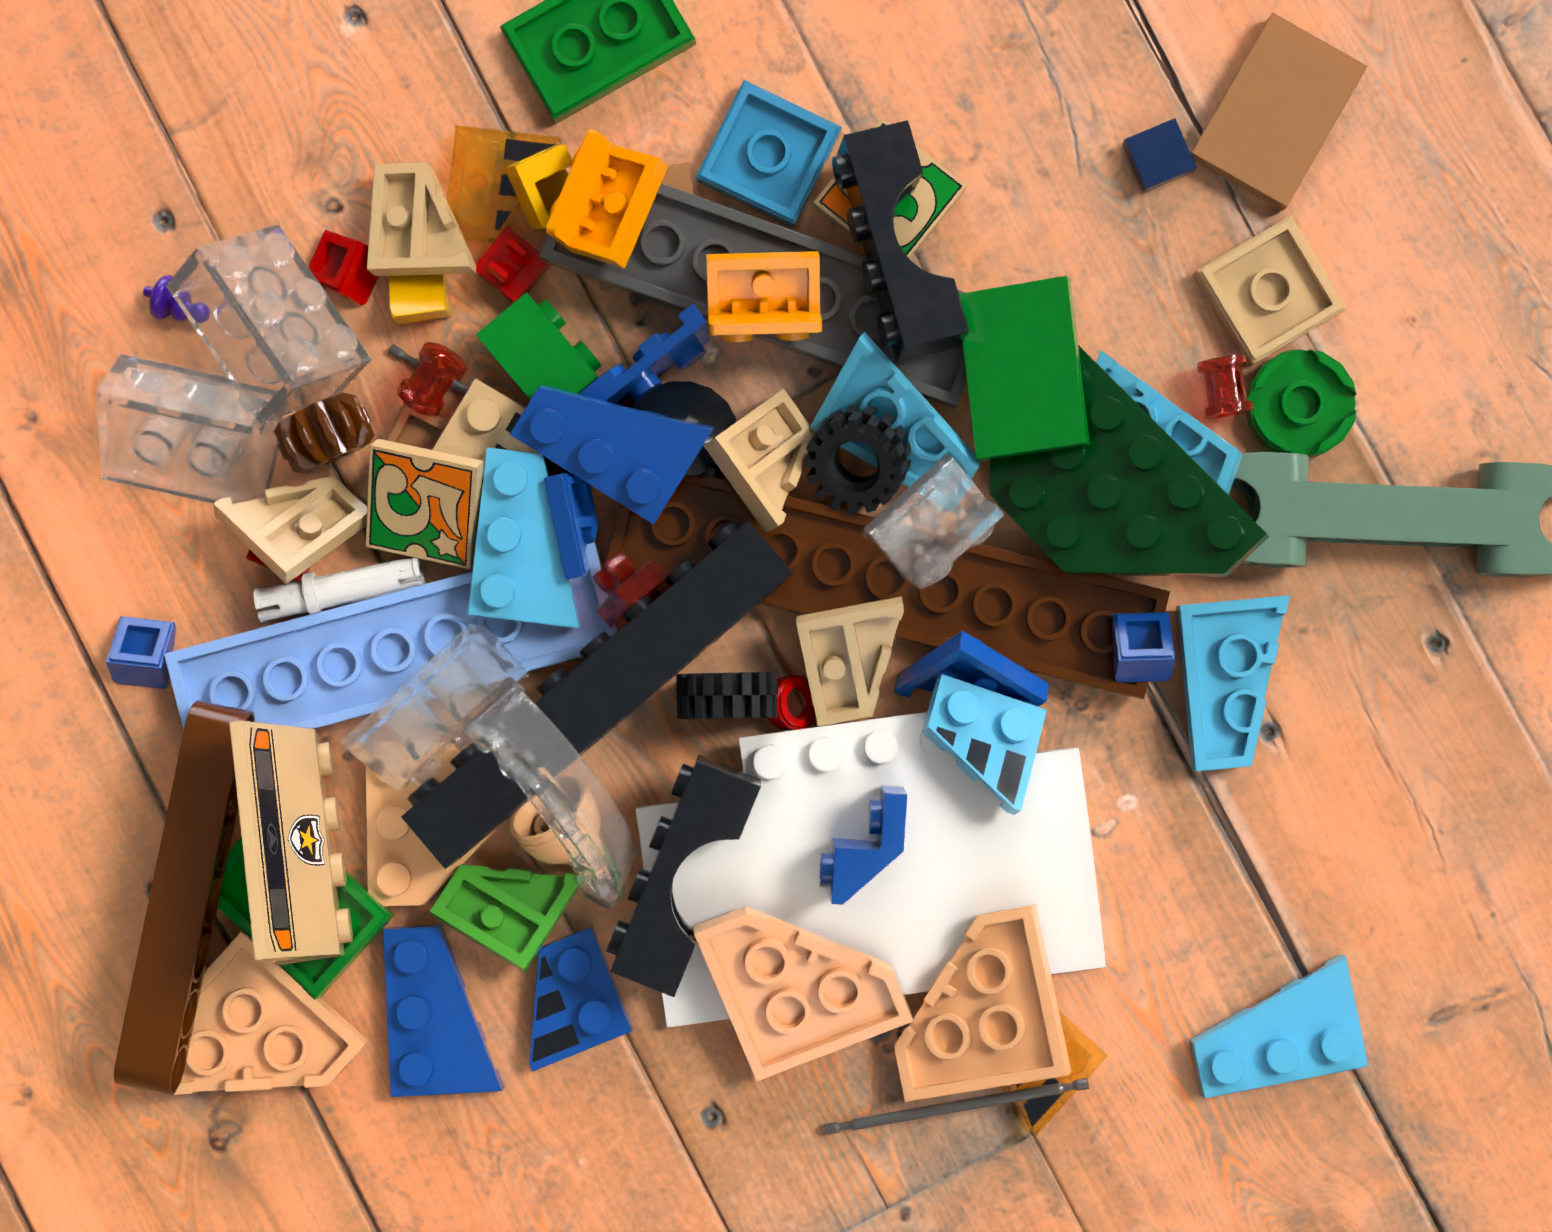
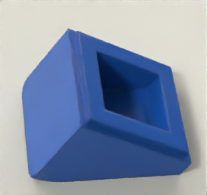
(1142, 647)
(139, 652)

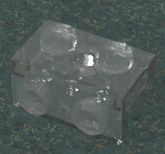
(934, 523)

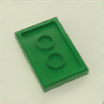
(593, 47)
(1024, 369)
(314, 976)

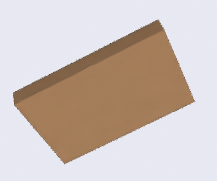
(1278, 111)

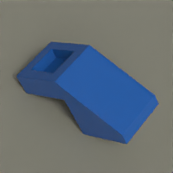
(859, 861)

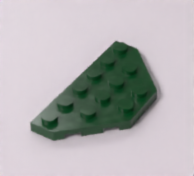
(1124, 500)

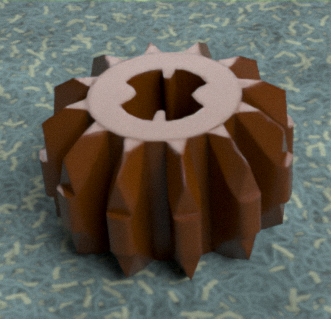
(324, 433)

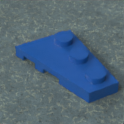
(653, 359)
(612, 447)
(430, 1021)

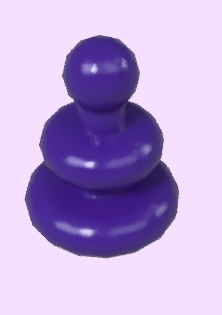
(162, 302)

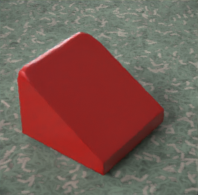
(342, 267)

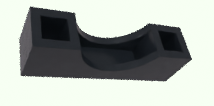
(917, 307)
(657, 939)

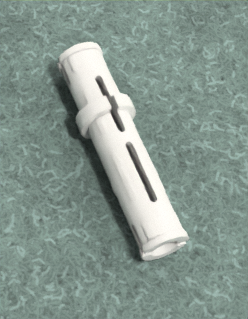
(336, 589)

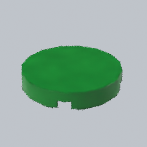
(1301, 403)

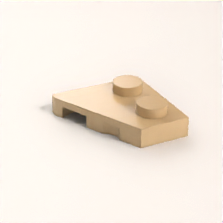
(295, 524)
(847, 656)

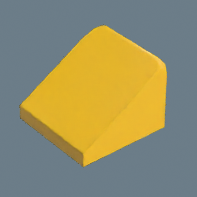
(418, 298)

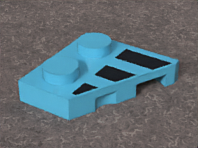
(987, 735)

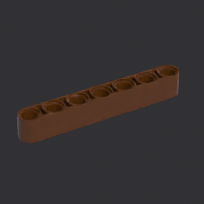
(182, 904)

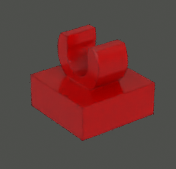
(511, 265)

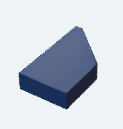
(573, 520)

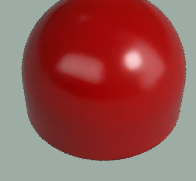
(784, 718)

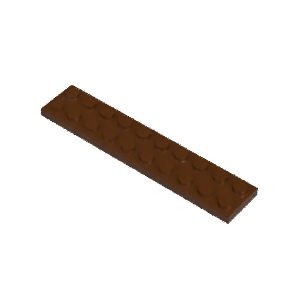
(998, 596)

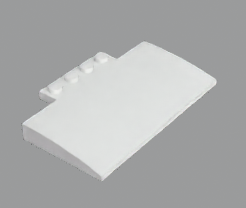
(956, 861)

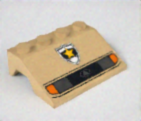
(289, 843)

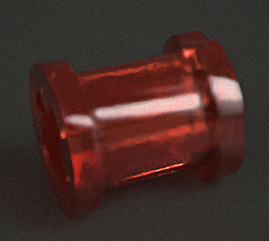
(431, 379)
(1225, 386)

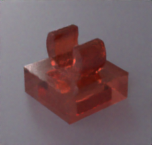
(625, 585)

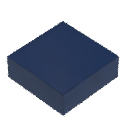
(1159, 155)

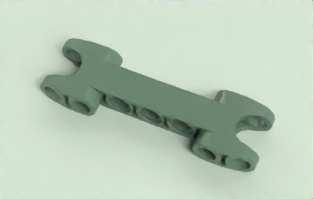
(1494, 519)

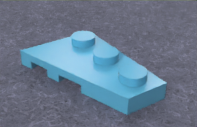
(875, 381)
(1204, 446)
(516, 546)
(1226, 674)
(1289, 1037)

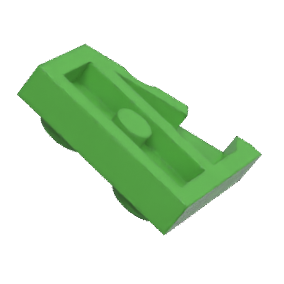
(505, 909)

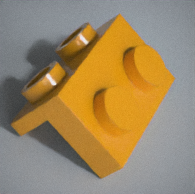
(605, 200)
(763, 295)

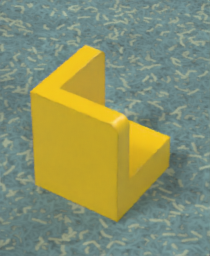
(539, 182)

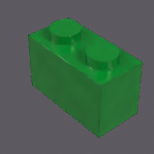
(535, 352)

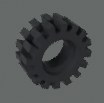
(842, 484)
(726, 695)

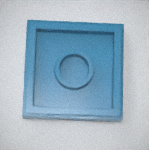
(768, 153)

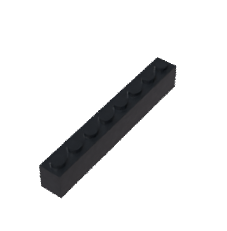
(608, 684)

